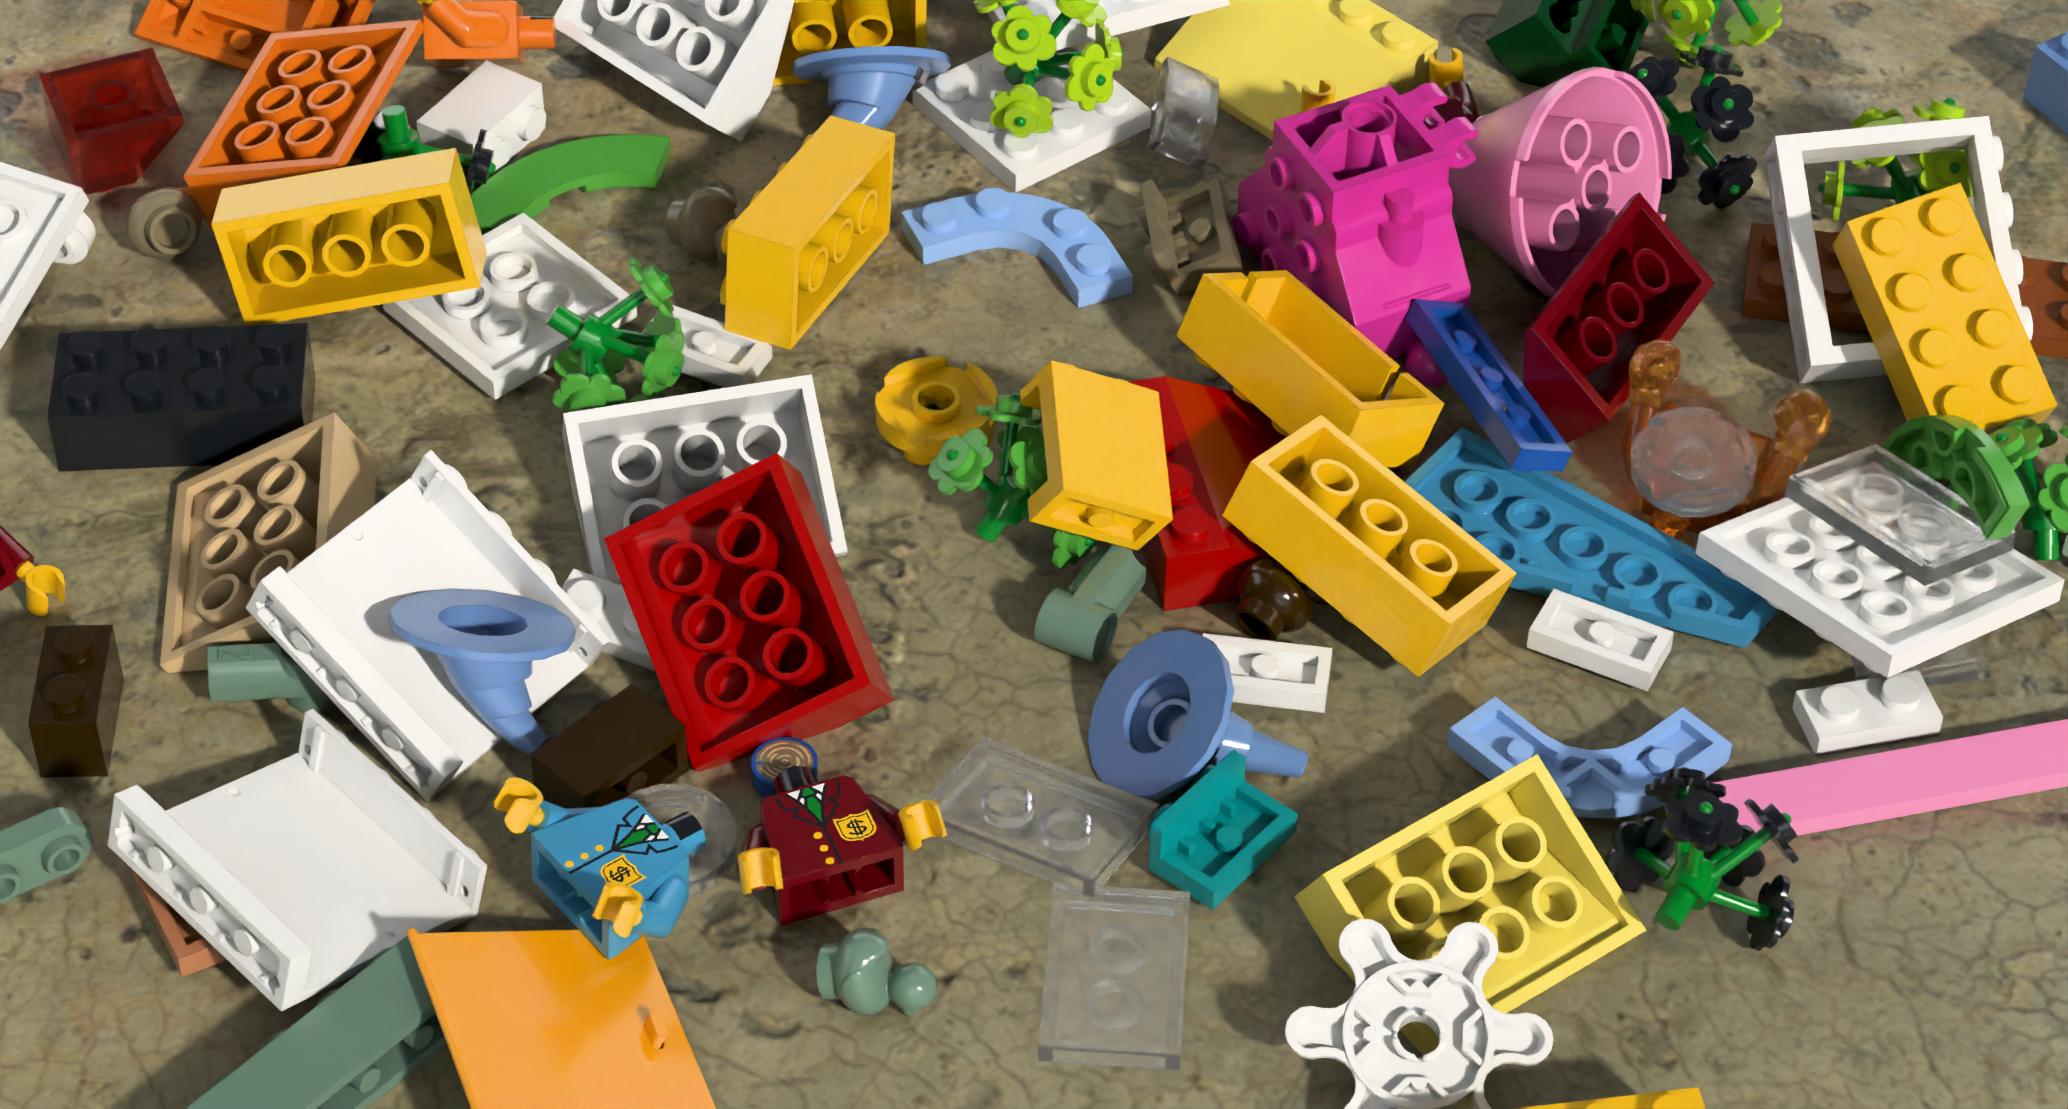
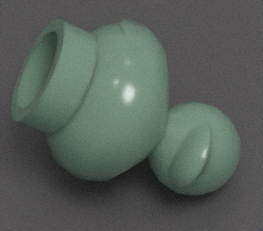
(864, 979)

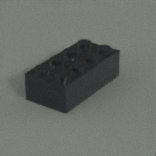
(177, 394)

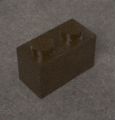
(76, 701)
(611, 753)

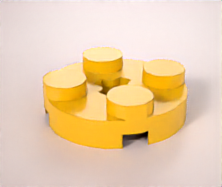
(928, 380)

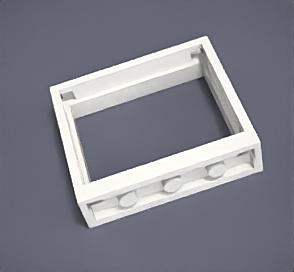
(1796, 240)

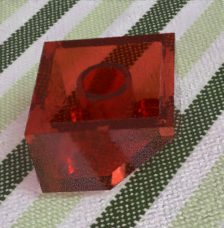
(110, 118)

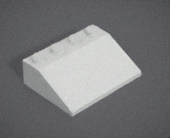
(697, 53)
(661, 450)

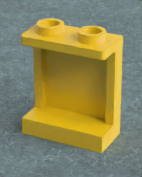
(1100, 456)

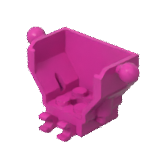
(1364, 212)

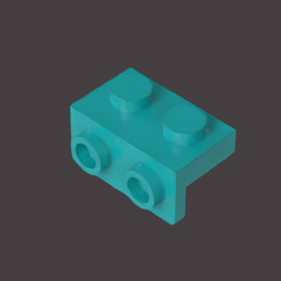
(1217, 832)

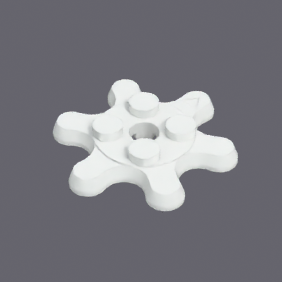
(1433, 991)

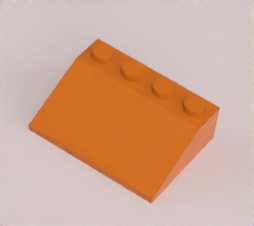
(301, 106)

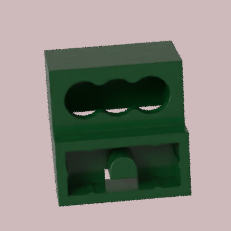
(1540, 54)

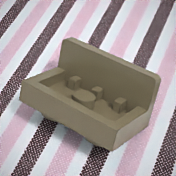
(1189, 234)

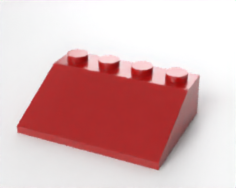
(1207, 450)
(748, 615)

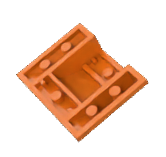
(237, 29)

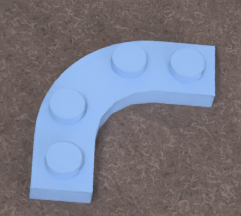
(1023, 222)
(1592, 781)

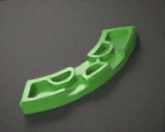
(580, 164)
(1969, 458)

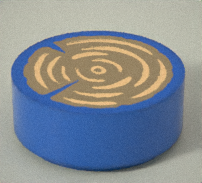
(777, 755)

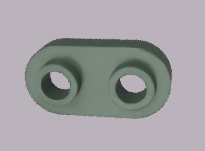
(41, 850)

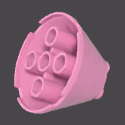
(1561, 170)

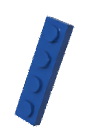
(1488, 386)

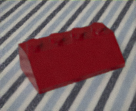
(1621, 294)

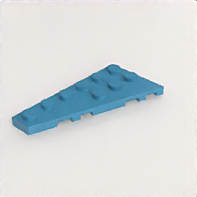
(1584, 545)

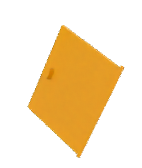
(557, 1022)

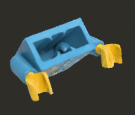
(606, 865)

